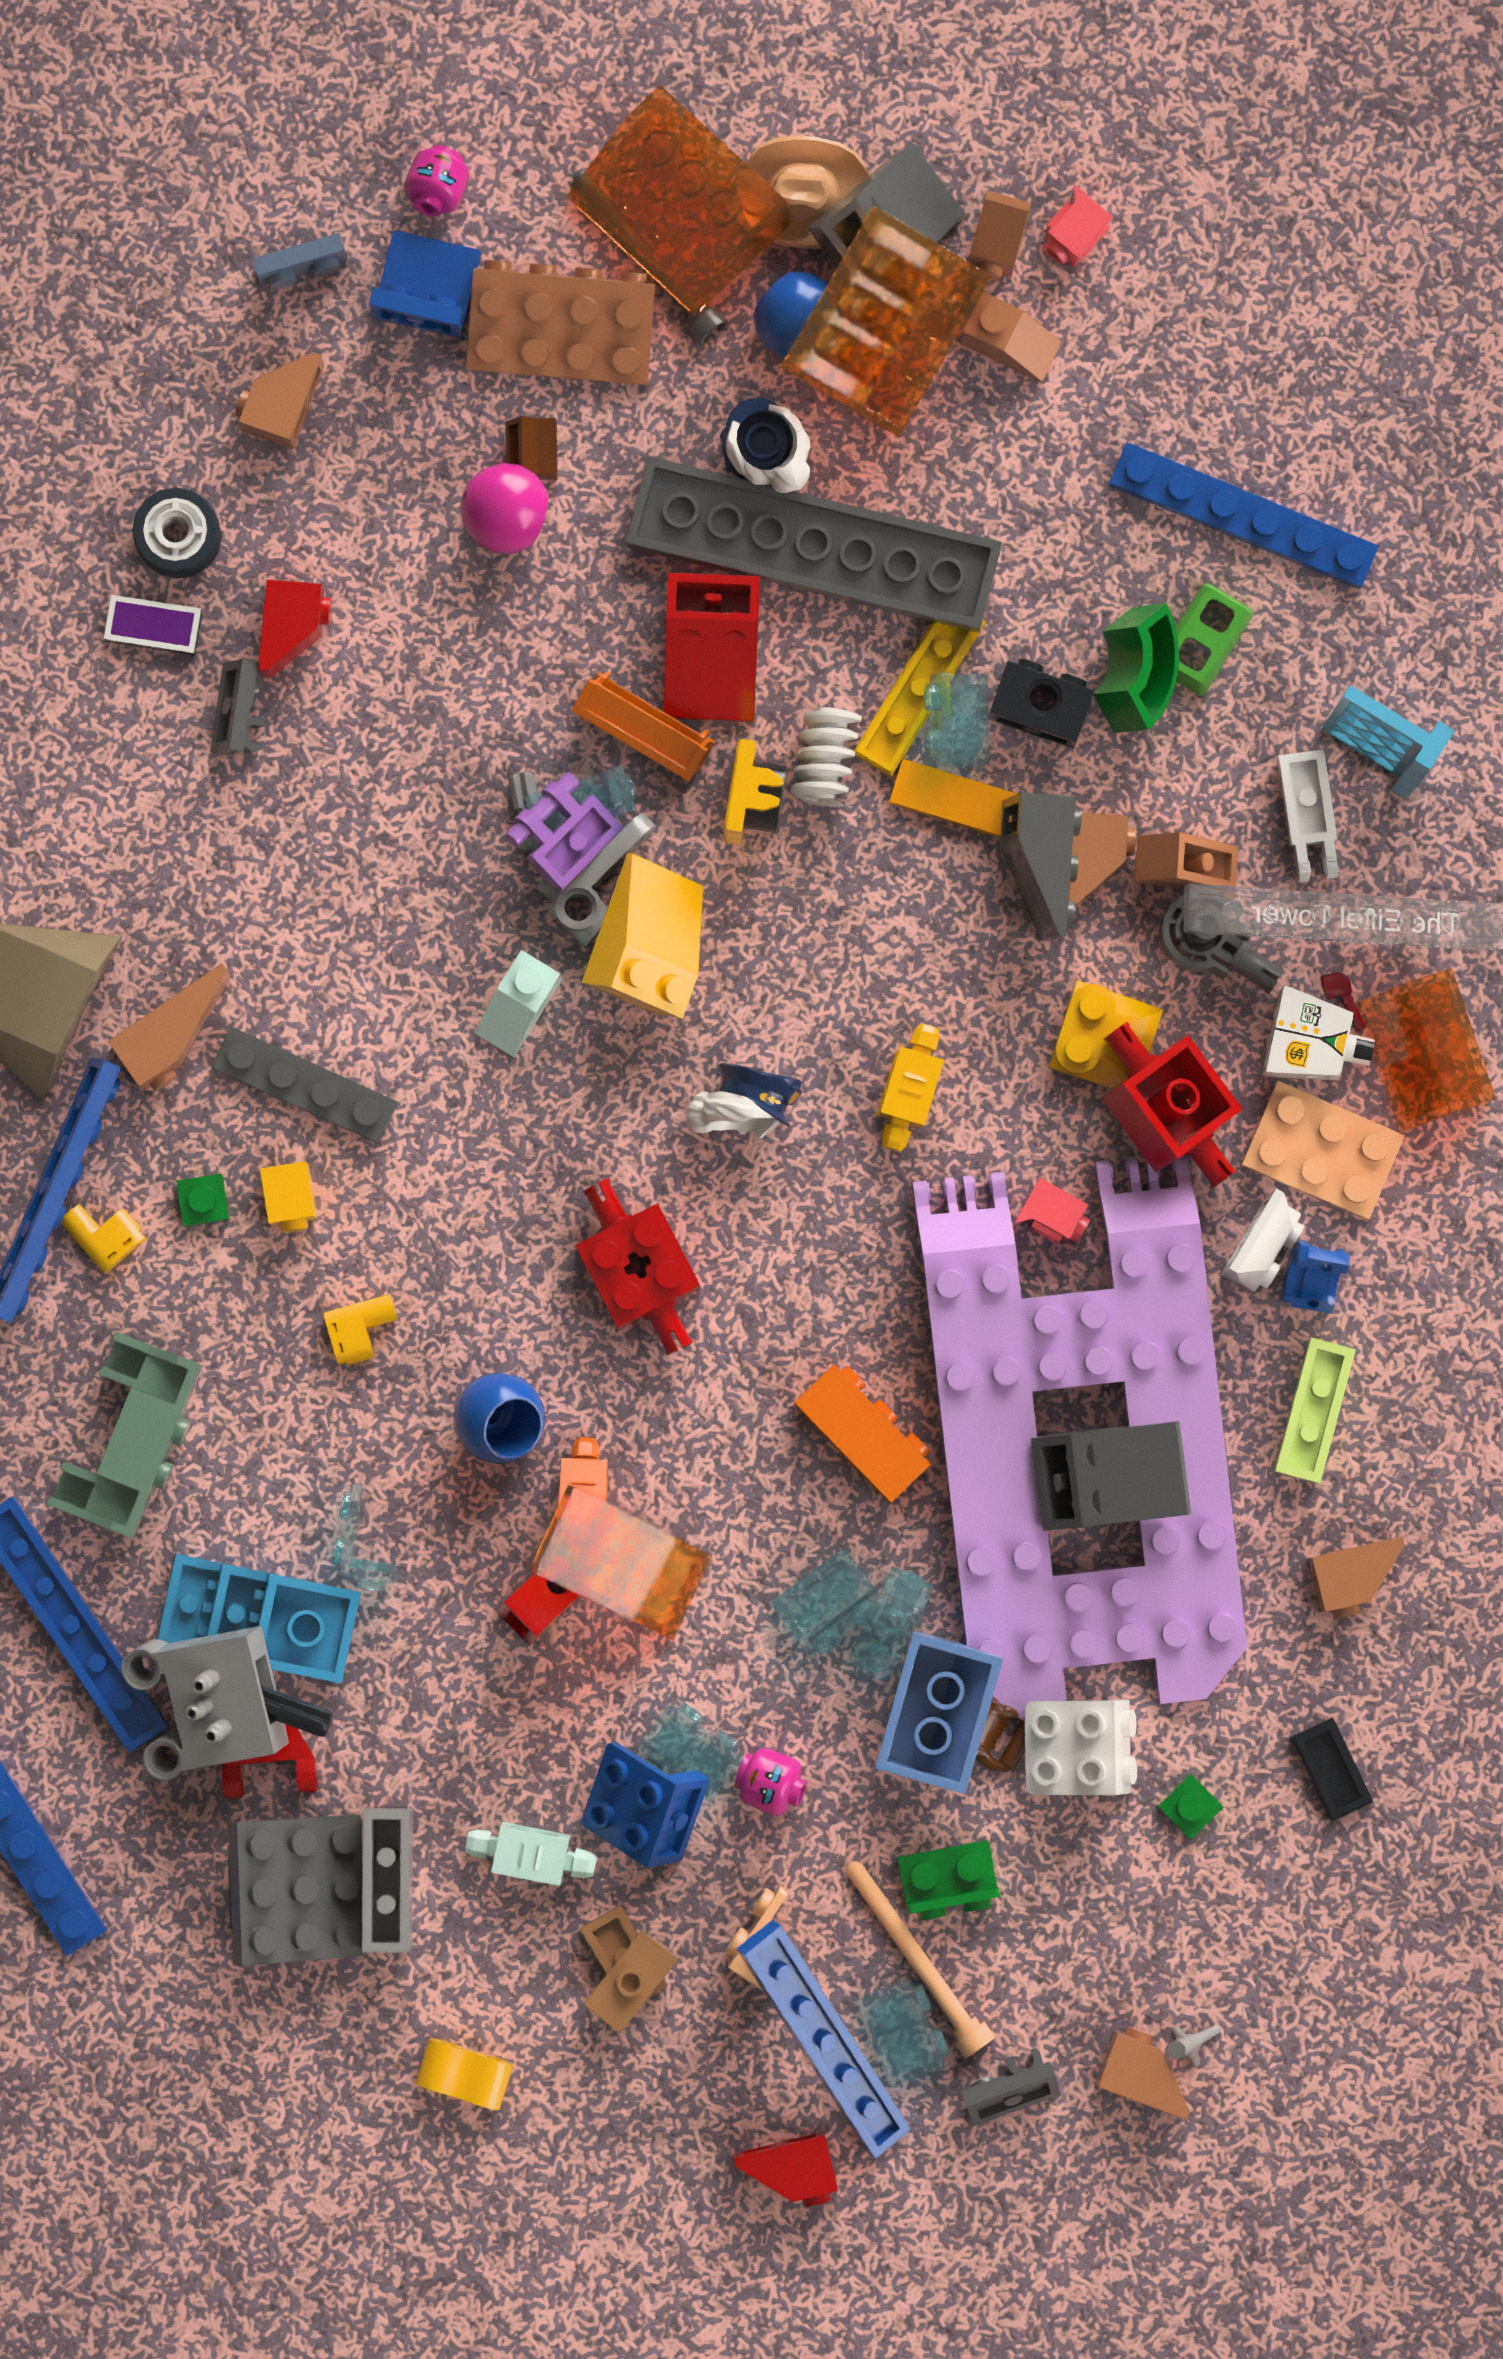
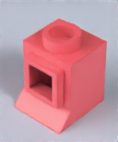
(1076, 229)
(1054, 1213)

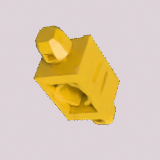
(910, 1087)

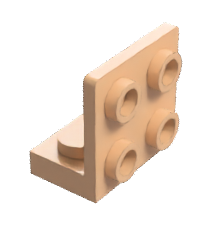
(764, 1911)

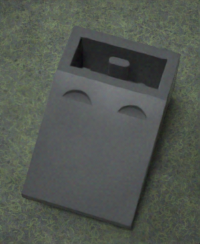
(900, 187)
(1038, 851)
(1111, 1475)

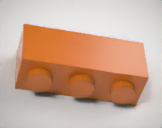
(864, 1432)

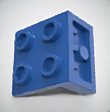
(425, 284)
(643, 1807)

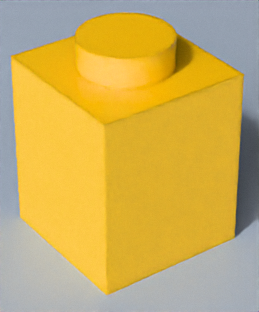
(289, 1196)

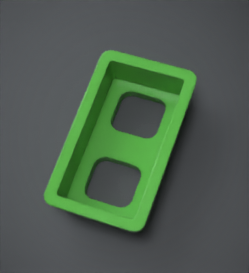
(1218, 643)

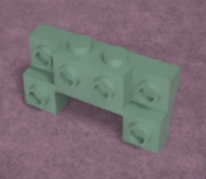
(140, 1442)

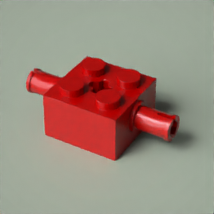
(1171, 1103)
(649, 1238)

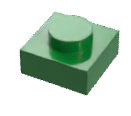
(203, 1200)
(1190, 1806)

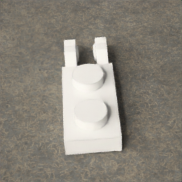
(1308, 810)

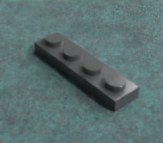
(305, 1085)

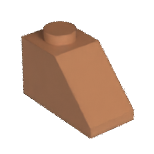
(999, 234)
(1010, 337)
(280, 401)
(1100, 851)
(1184, 859)
(1352, 1575)
(1141, 2073)

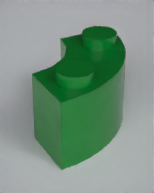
(1140, 668)

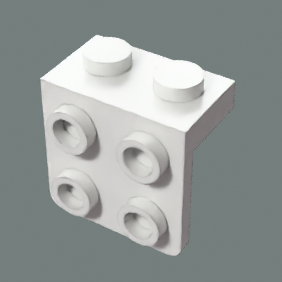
(1079, 1747)

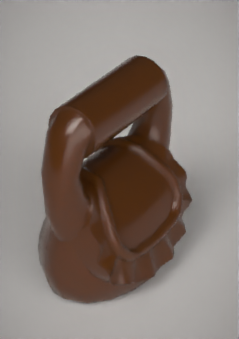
(996, 1721)

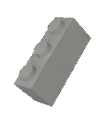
(387, 1880)

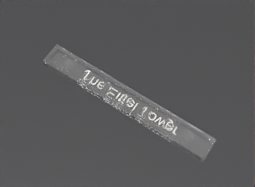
(1343, 917)

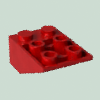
(711, 646)

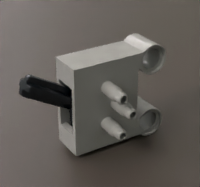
(220, 1701)

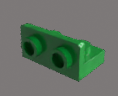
(948, 1879)

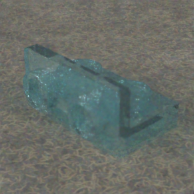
(957, 720)
(827, 1604)
(684, 1745)
(902, 2031)

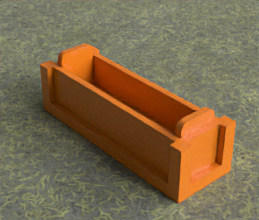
(643, 726)

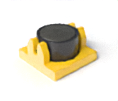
(753, 794)

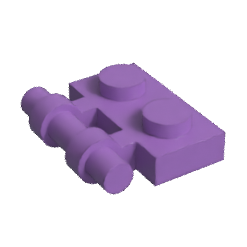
(573, 842)

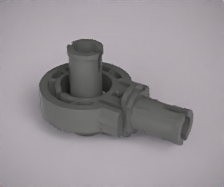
(1218, 952)

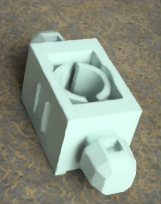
(531, 1853)

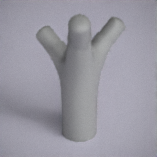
(1188, 2044)

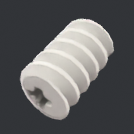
(824, 756)

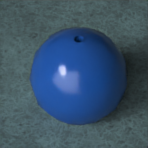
(786, 310)
(515, 1426)

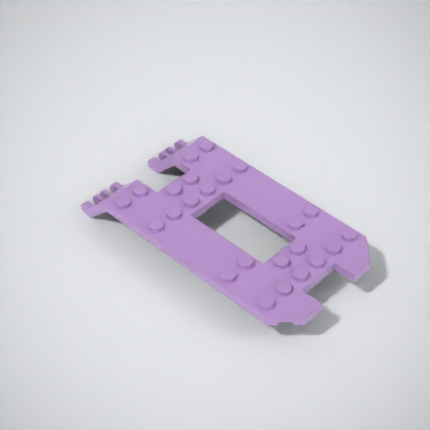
(1003, 1347)

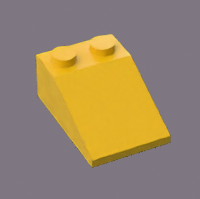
(649, 939)

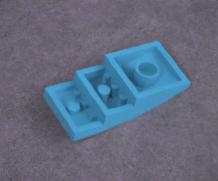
(302, 1621)

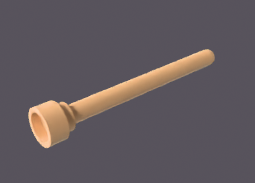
(969, 2032)

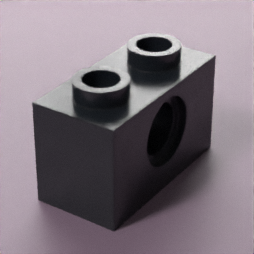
(1014, 709)

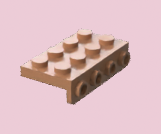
(560, 323)

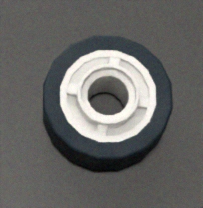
(184, 557)

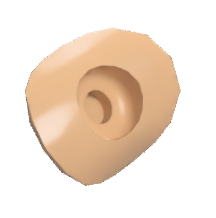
(809, 176)

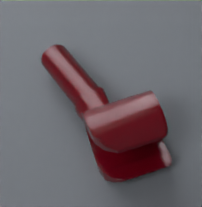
(1339, 985)

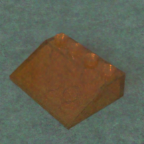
(679, 201)
(886, 321)

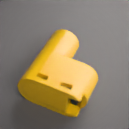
(106, 1243)
(349, 1327)

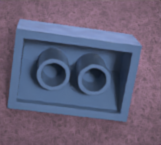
(939, 1712)

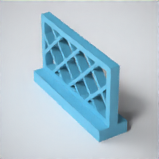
(1387, 738)

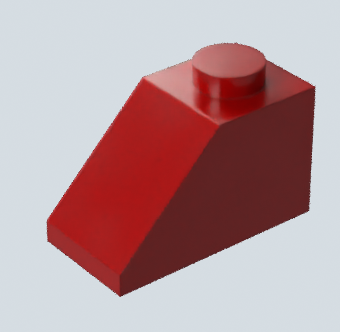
(290, 622)
(793, 2168)

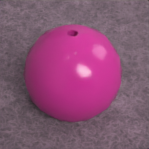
(504, 508)

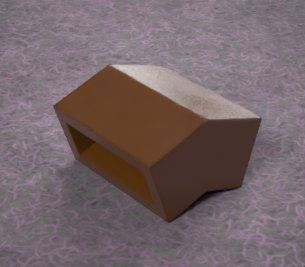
(533, 445)

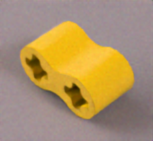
(464, 2074)

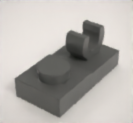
(236, 696)
(1002, 2095)

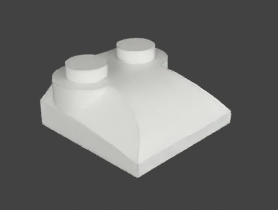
(1269, 1231)

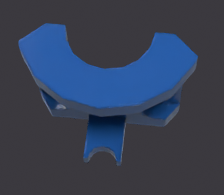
(1313, 1276)

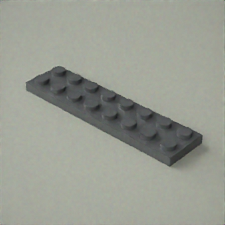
(814, 544)

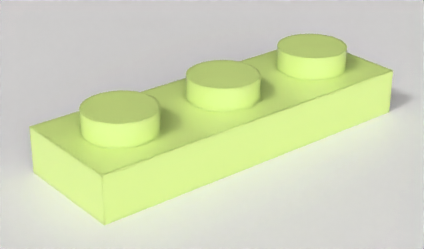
(1314, 1410)

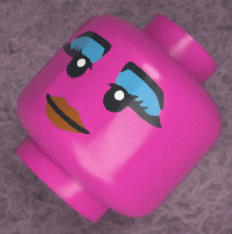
(436, 181)
(770, 1781)

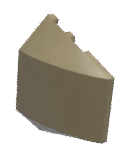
(43, 995)

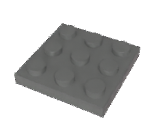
(296, 1889)

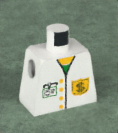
(1312, 1039)

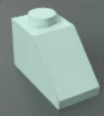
(518, 1003)

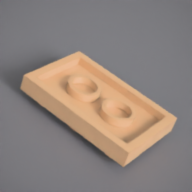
(1322, 1150)

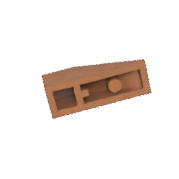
(164, 1036)

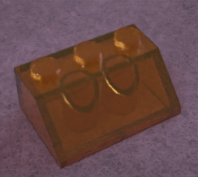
(1427, 1050)

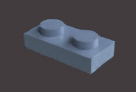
(283, 266)

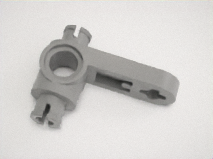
(591, 877)

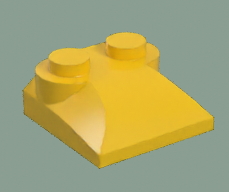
(1088, 1020)

